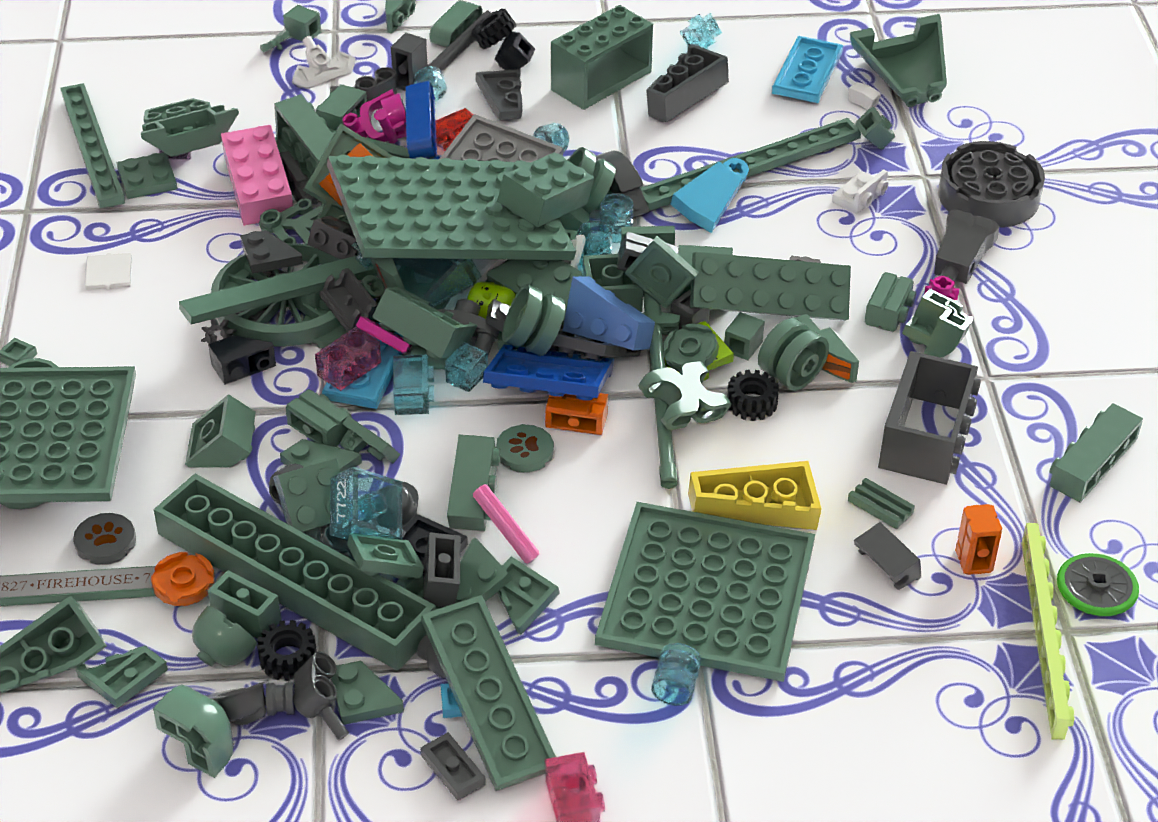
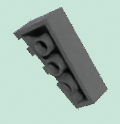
(687, 82)

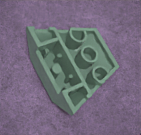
(186, 125)

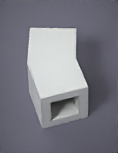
(863, 95)

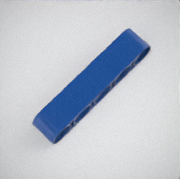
(420, 120)

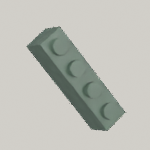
(1095, 452)

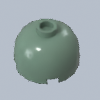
(220, 639)

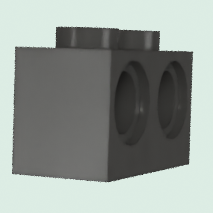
(332, 237)

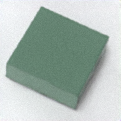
(17, 351)

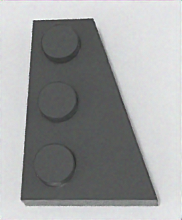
(502, 92)

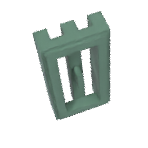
(883, 500)

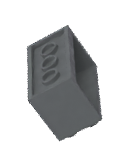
(921, 452)

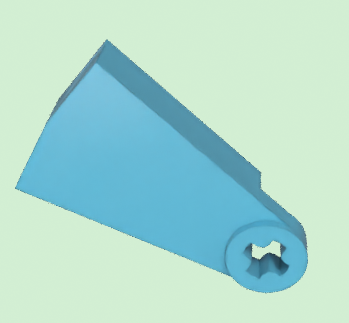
(710, 193)

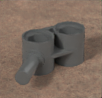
(384, 81)
(316, 691)

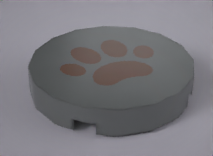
(104, 538)

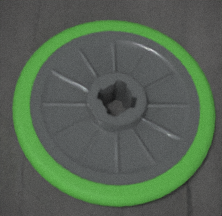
(1098, 584)

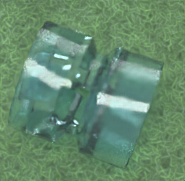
(617, 213)
(598, 239)
(676, 674)

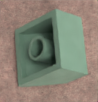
(221, 435)

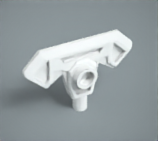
(321, 67)

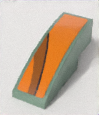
(840, 359)

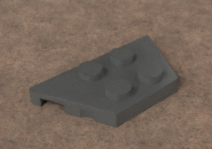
(593, 348)

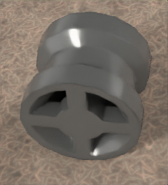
(280, 698)

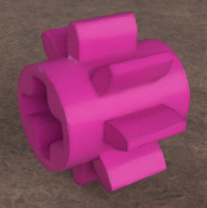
(944, 286)

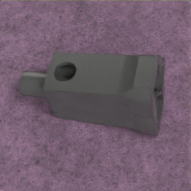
(964, 245)

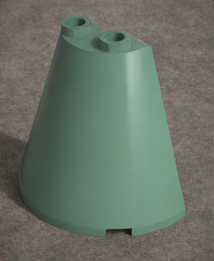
(908, 63)

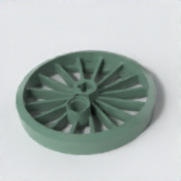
(238, 273)

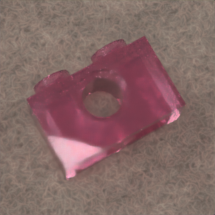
(570, 775)

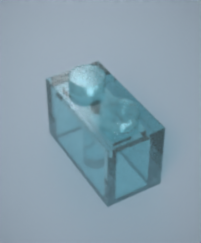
(412, 385)

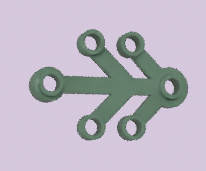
(277, 221)

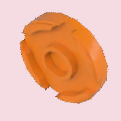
(182, 579)

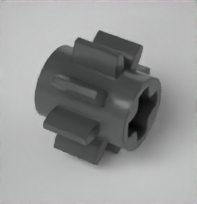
(225, 331)

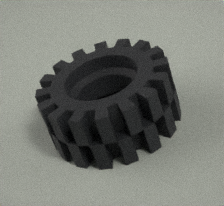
(493, 28)
(753, 384)
(281, 637)

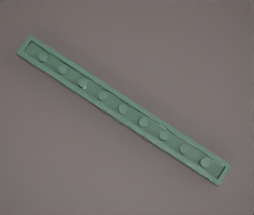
(763, 158)

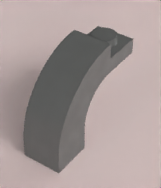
(626, 181)

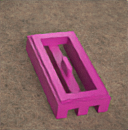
(383, 335)

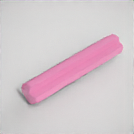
(506, 524)

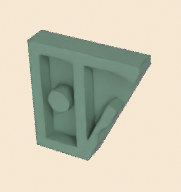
(310, 453)
(480, 573)
(525, 594)
(123, 674)
(363, 694)

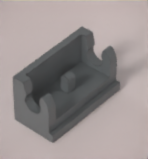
(347, 299)
(890, 555)

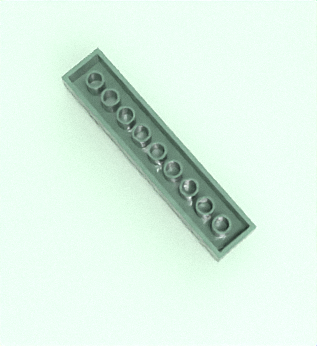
(297, 568)

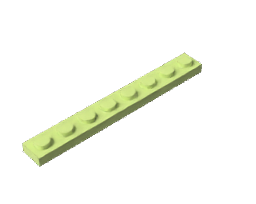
(1047, 637)

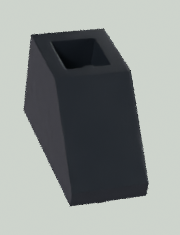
(514, 52)
(240, 357)

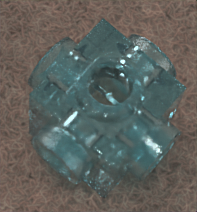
(704, 28)

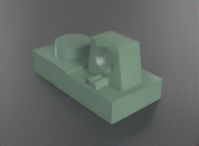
(358, 437)

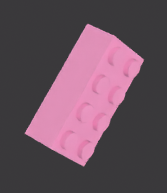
(256, 172)

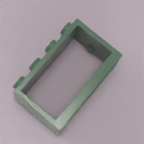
(601, 56)

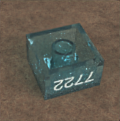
(365, 504)

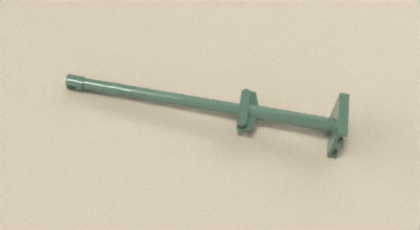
(663, 325)

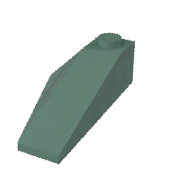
(49, 646)

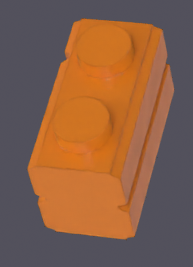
(576, 414)
(978, 539)

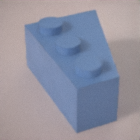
(604, 317)

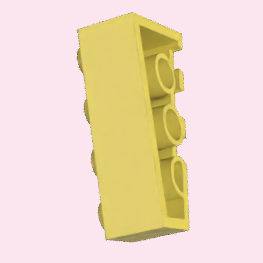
(759, 494)

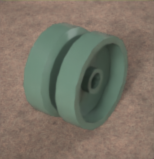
(600, 169)
(533, 320)
(793, 354)

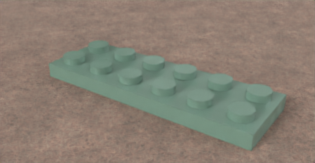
(770, 286)
(488, 692)

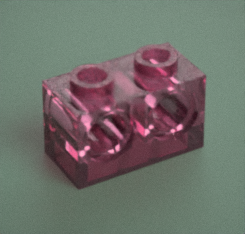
(348, 358)

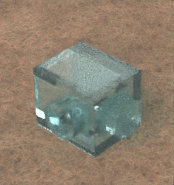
(466, 367)

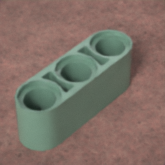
(454, 22)

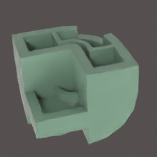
(938, 324)
(199, 725)

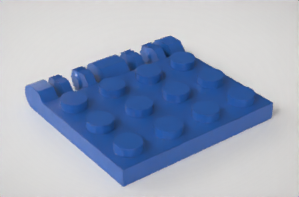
(550, 372)

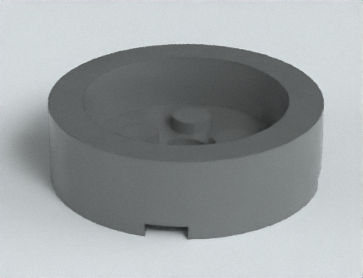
(1008, 198)

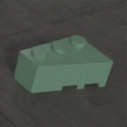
(421, 323)
(473, 467)

